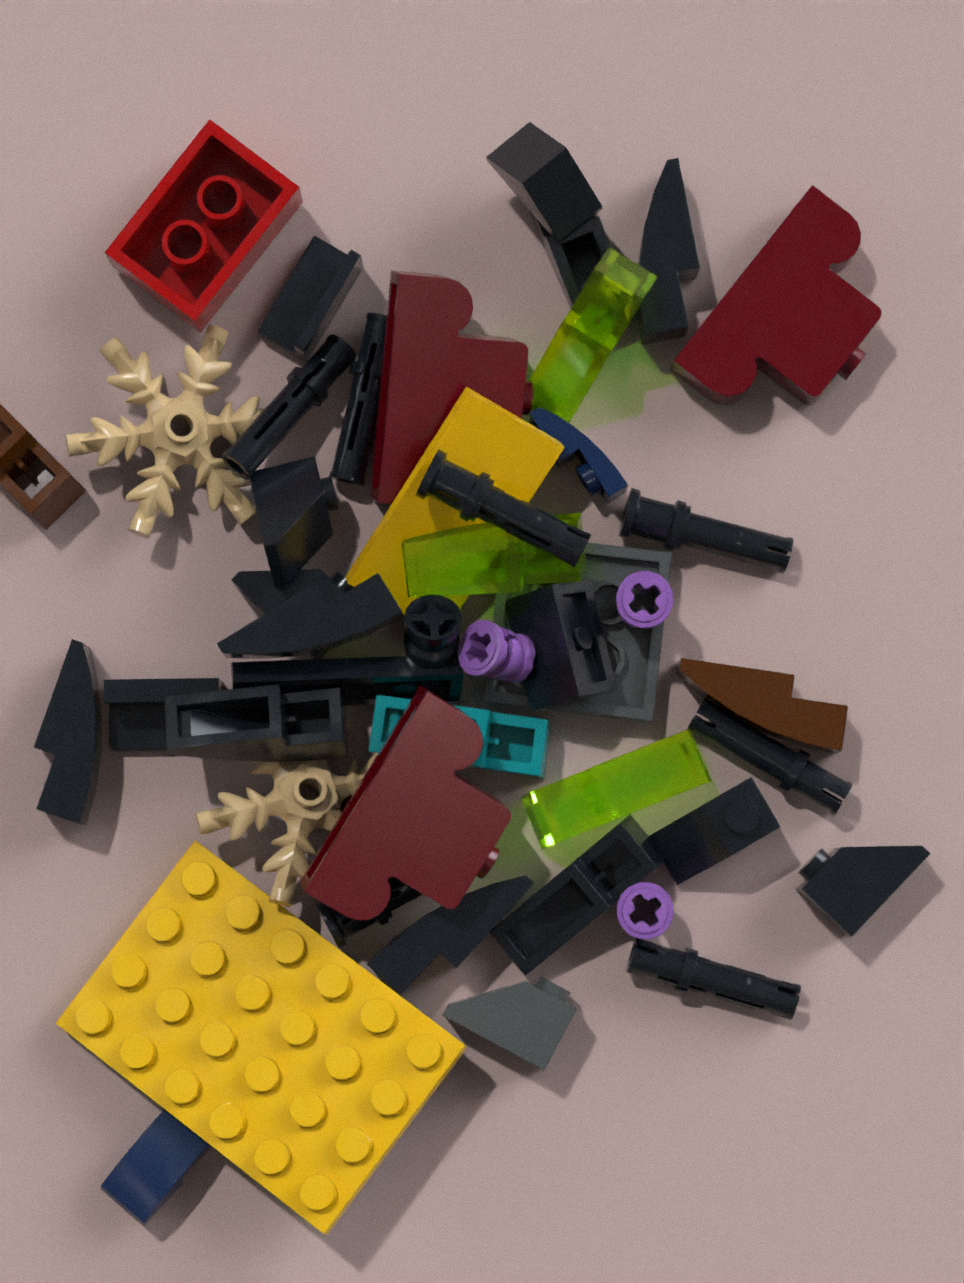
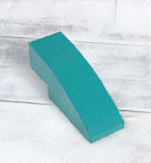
(509, 741)

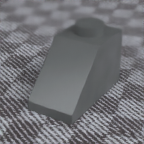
(518, 1018)

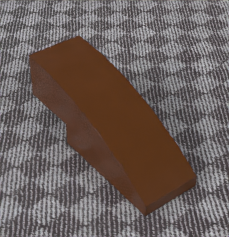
(34, 474)
(767, 704)

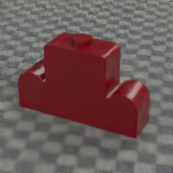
(786, 312)
(430, 367)
(412, 818)

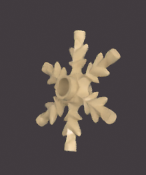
(156, 434)
(286, 802)

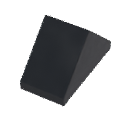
(546, 180)

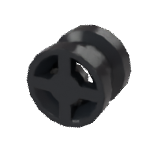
(442, 620)

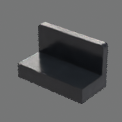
(311, 298)
(568, 643)
(138, 709)

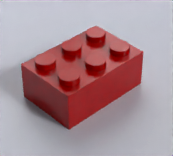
(204, 226)

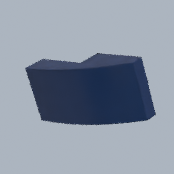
(596, 469)
(154, 1167)

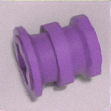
(644, 582)
(495, 652)
(662, 914)

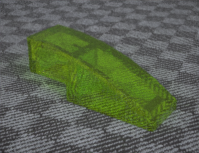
(589, 334)
(482, 561)
(615, 788)

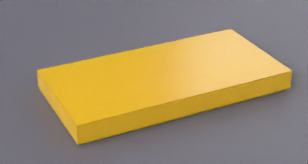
(479, 439)

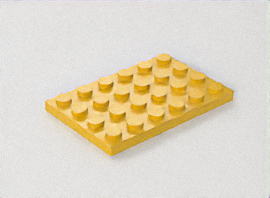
(261, 1037)

